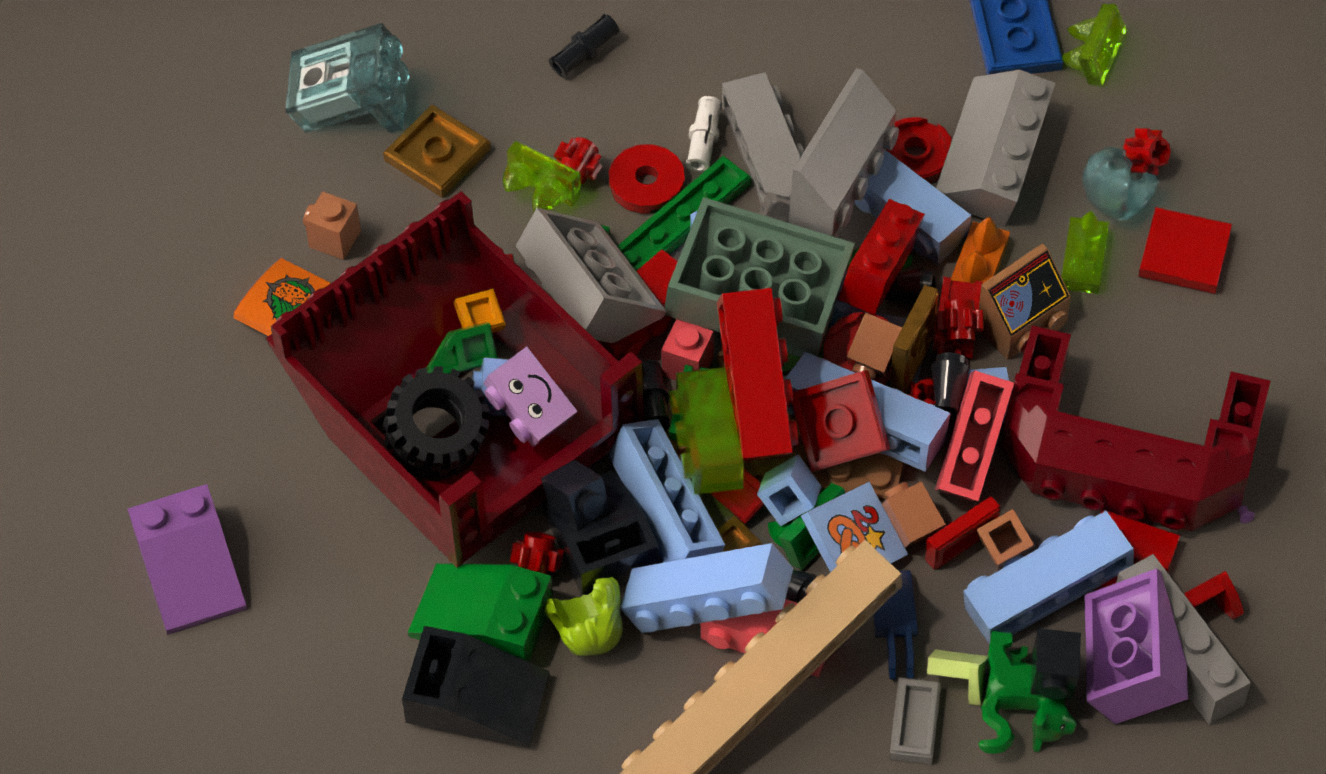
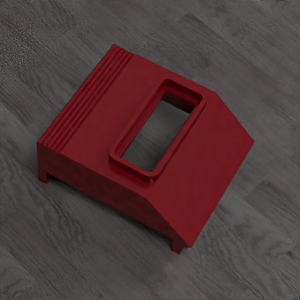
(387, 322)

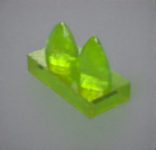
(1102, 41)
(550, 178)
(1084, 253)

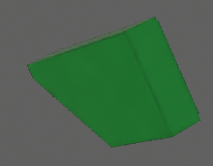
(464, 349)

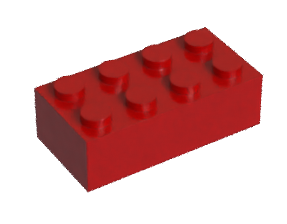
(755, 373)

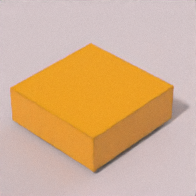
(479, 309)

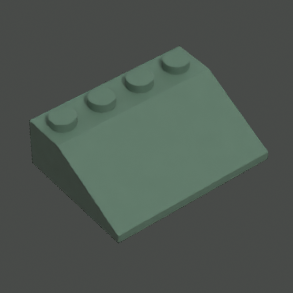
(750, 251)

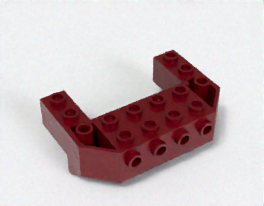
(1121, 466)

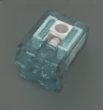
(349, 79)

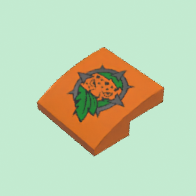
(276, 292)

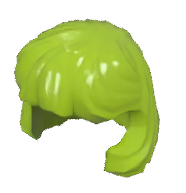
(591, 621)

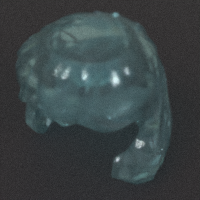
(1110, 185)

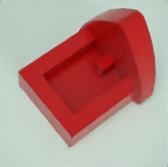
(1222, 592)

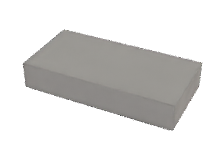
(915, 721)

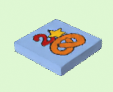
(849, 522)

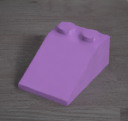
(187, 559)
(1133, 649)

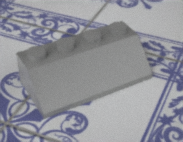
(995, 143)
(842, 157)
(588, 275)

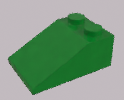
(488, 603)

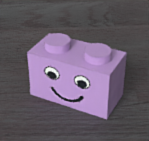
(528, 398)

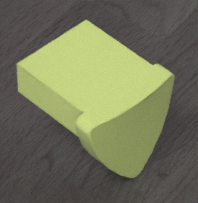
(961, 666)

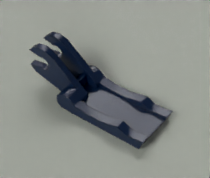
(898, 619)

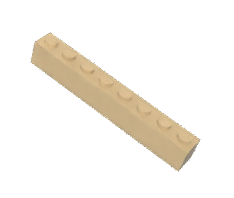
(771, 667)

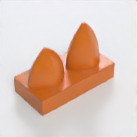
(981, 252)

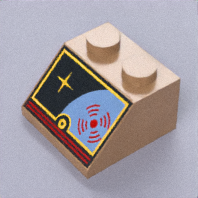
(1023, 296)

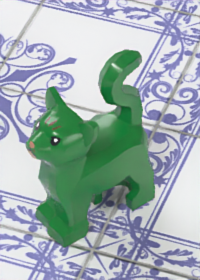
(1010, 689)

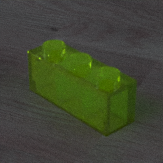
(707, 431)

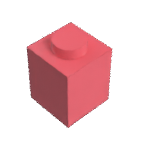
(686, 346)

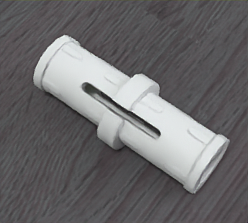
(703, 134)

